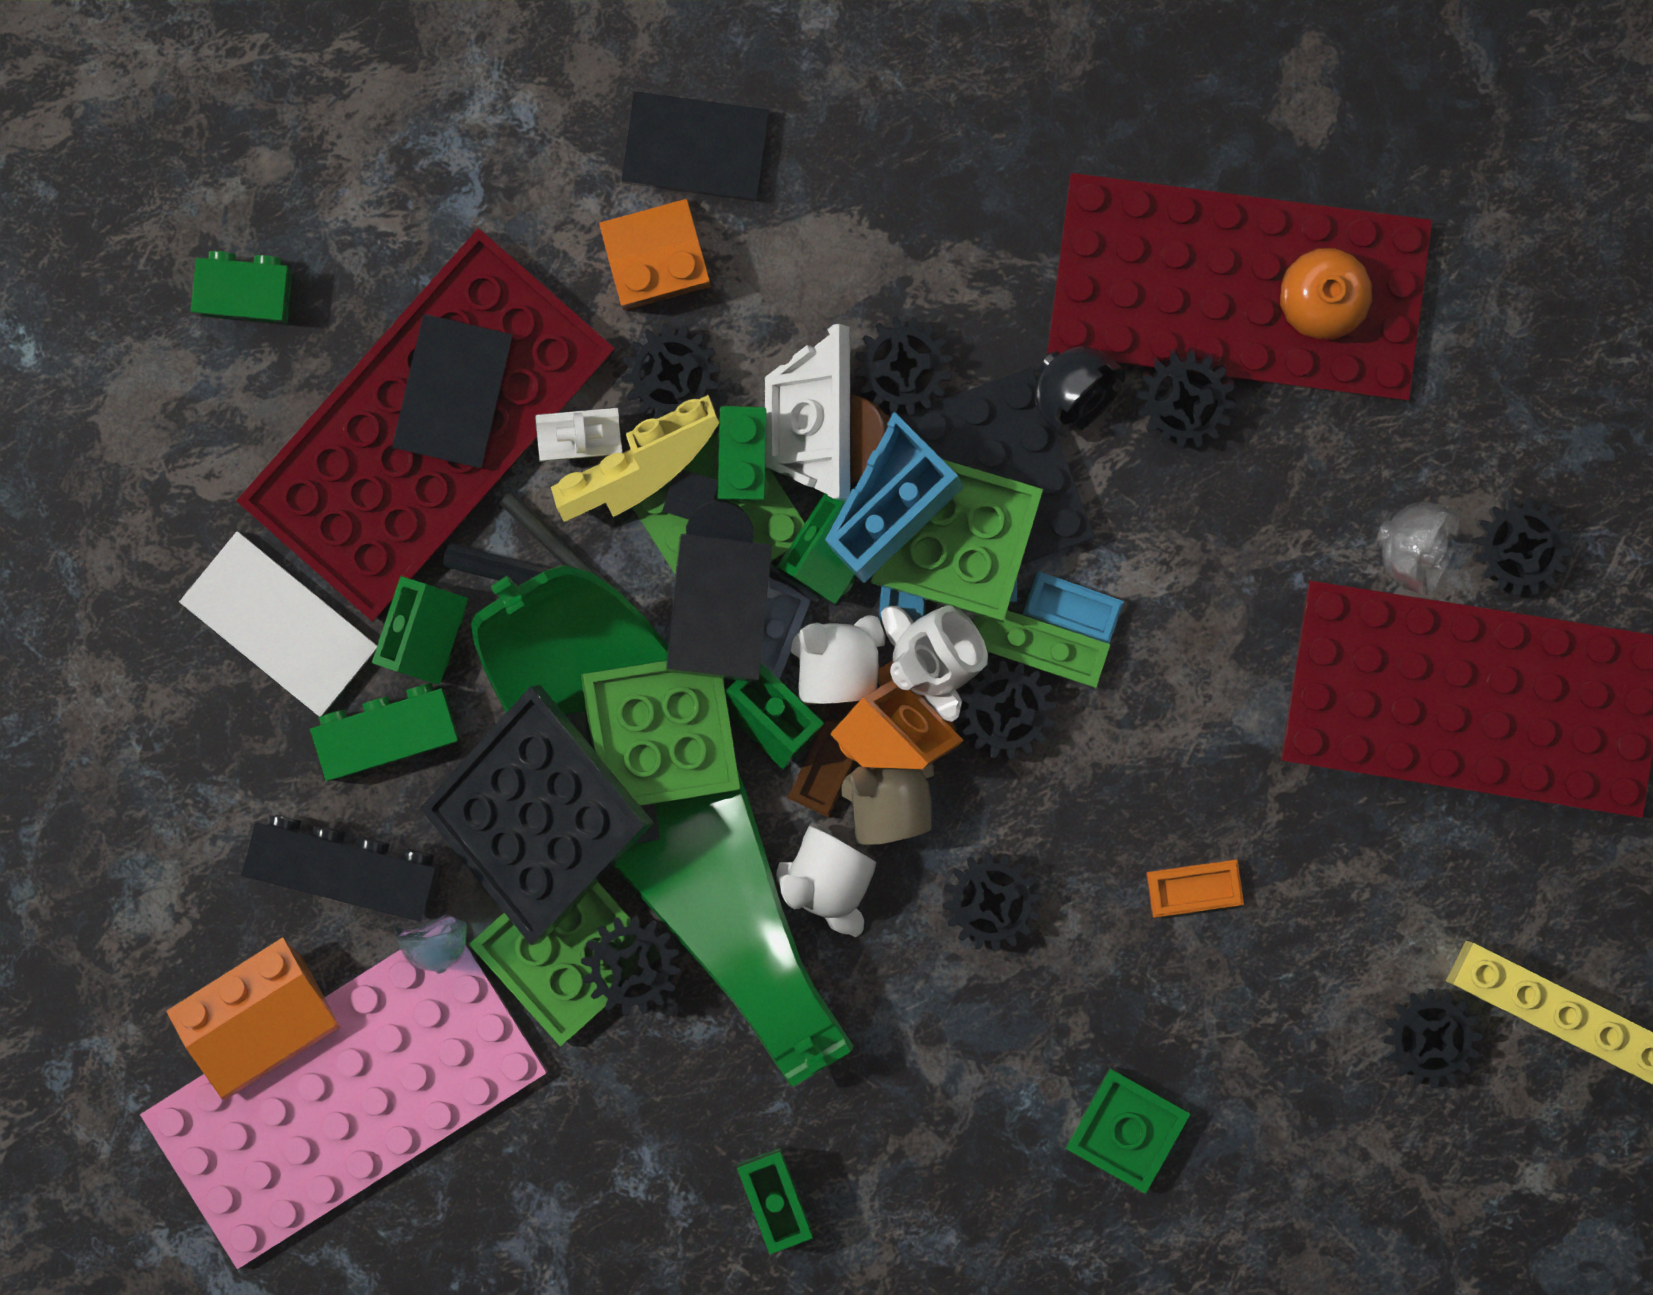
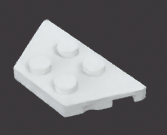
(811, 415)

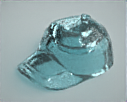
(434, 944)

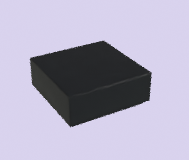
(688, 493)

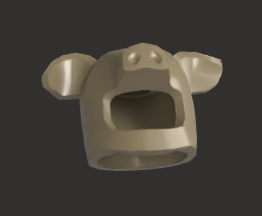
(889, 803)

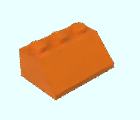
(253, 1018)

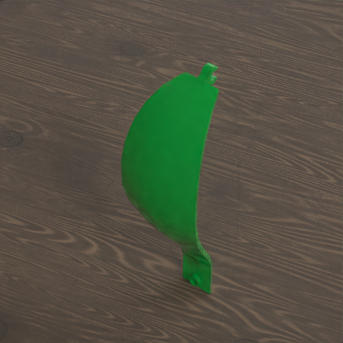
(710, 865)

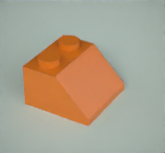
(654, 254)
(894, 731)

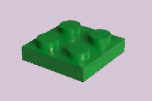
(1127, 1130)

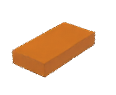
(1194, 888)

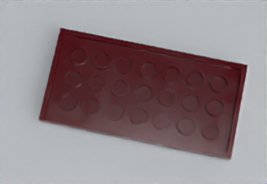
(1206, 270)
(383, 512)
(1472, 699)

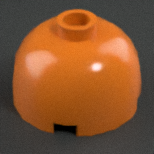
(1326, 293)

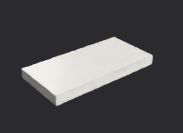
(279, 624)

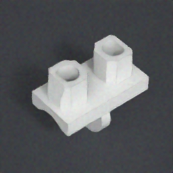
(578, 434)

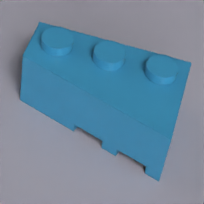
(892, 500)

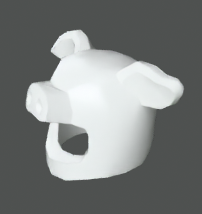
(935, 655)
(838, 660)
(827, 880)

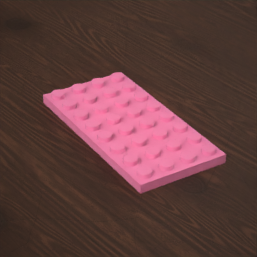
(395, 1078)

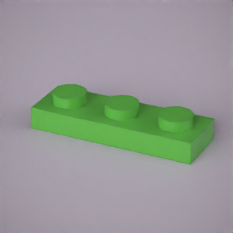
(1044, 647)

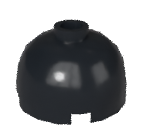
(1076, 387)

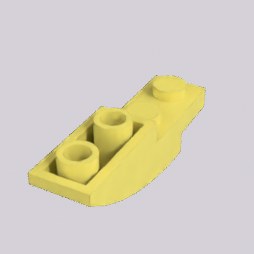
(655, 457)

